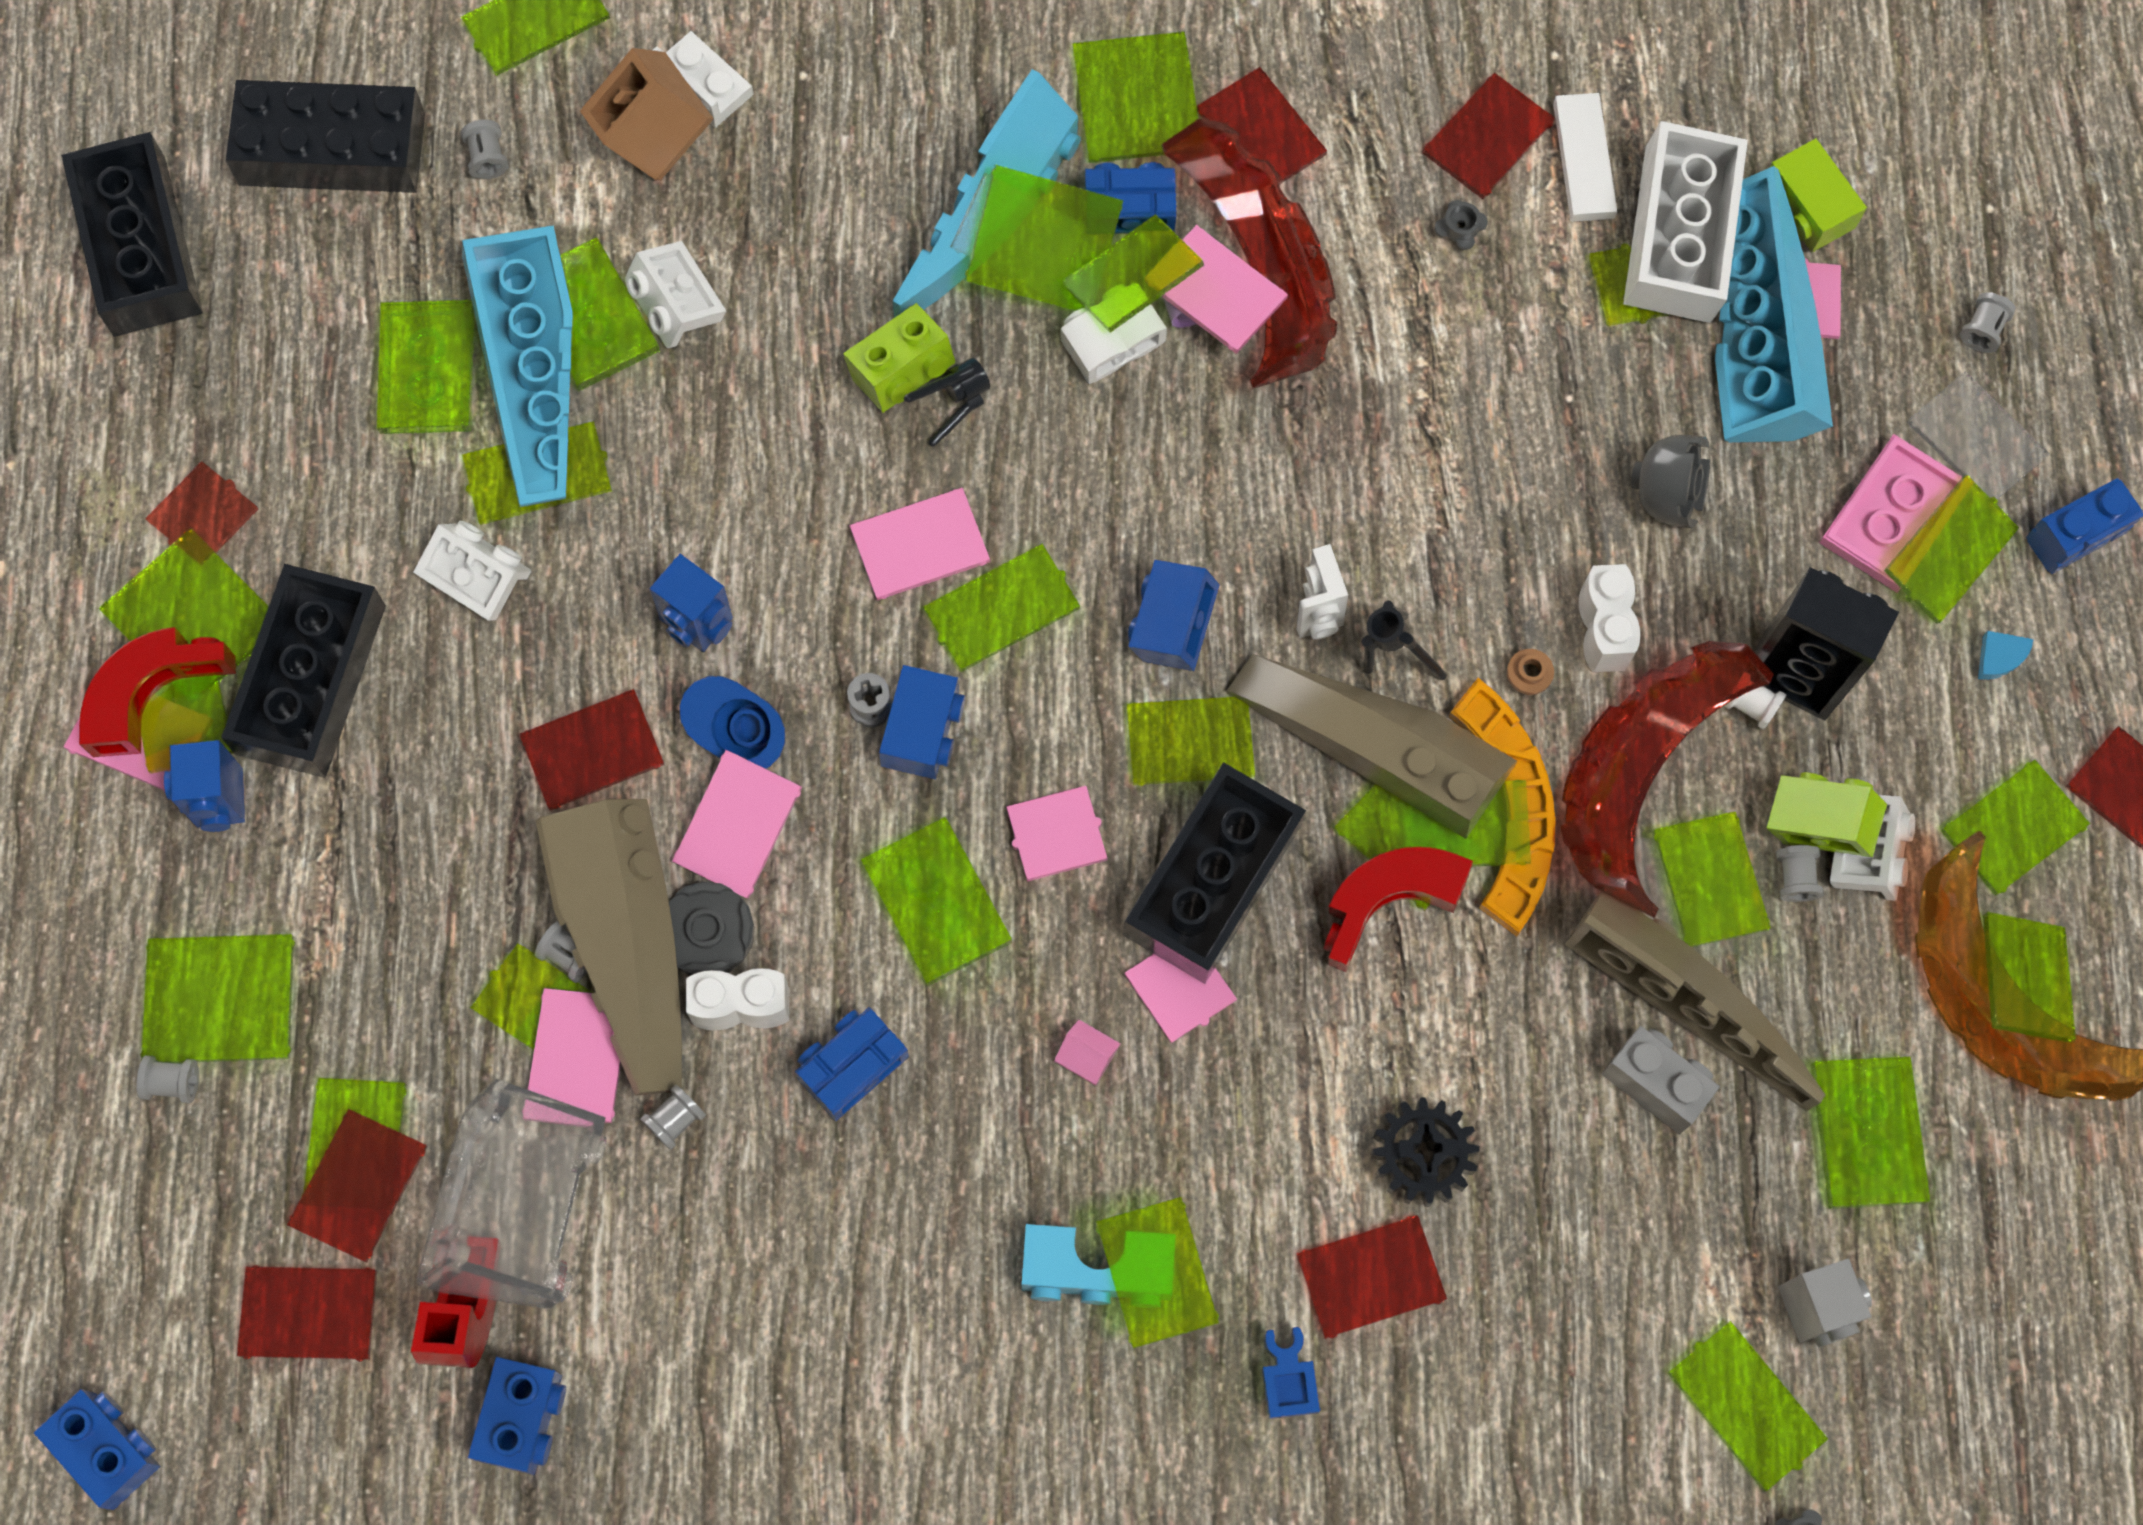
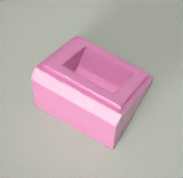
(1086, 1052)

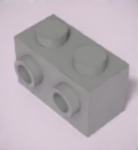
(1661, 1079)
(1826, 1303)

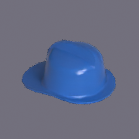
(732, 718)

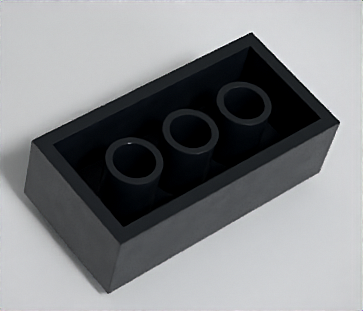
(325, 136)
(131, 234)
(1823, 641)
(304, 670)
(1213, 872)

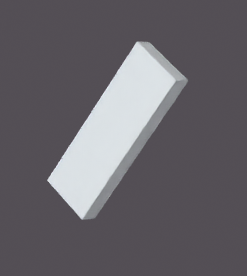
(1585, 157)

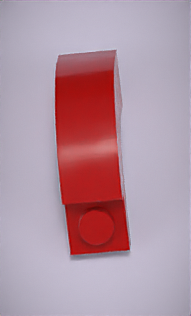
(132, 675)
(1392, 876)
(452, 1331)

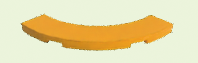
(1516, 886)

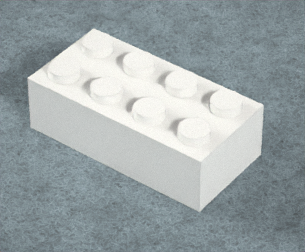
(1686, 222)

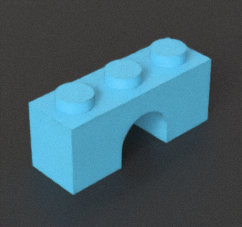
(1054, 1268)

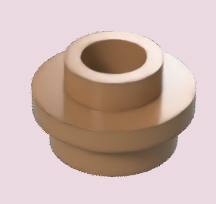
(1527, 684)

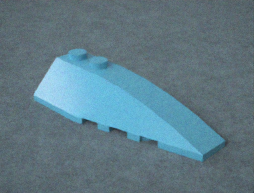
(1028, 137)
(1771, 339)
(526, 347)

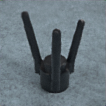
(961, 383)
(1389, 633)

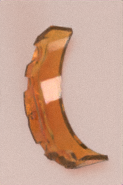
(1955, 965)

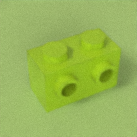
(1818, 195)
(899, 357)
(1827, 814)

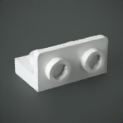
(710, 77)
(672, 292)
(471, 568)
(1325, 596)
(1888, 866)

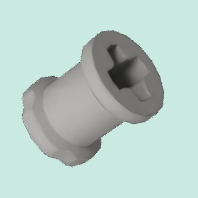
(484, 149)
(1987, 323)
(880, 693)
(1799, 873)
(550, 948)
(167, 1079)
(673, 1117)

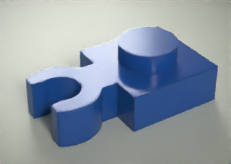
(1289, 1384)

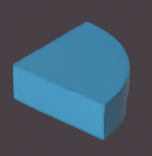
(2002, 654)

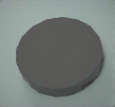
(710, 928)

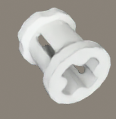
(1759, 704)

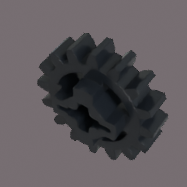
(1446, 1151)

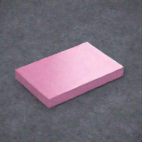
(1888, 508)

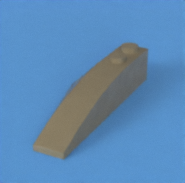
(1381, 738)
(617, 910)
(1691, 991)

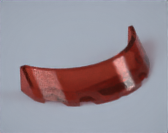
(1274, 240)
(1630, 748)

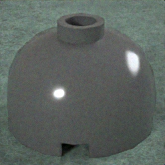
(1673, 479)

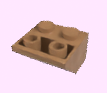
(647, 112)

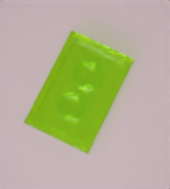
(605, 320)
(425, 367)
(936, 901)
(1870, 1133)

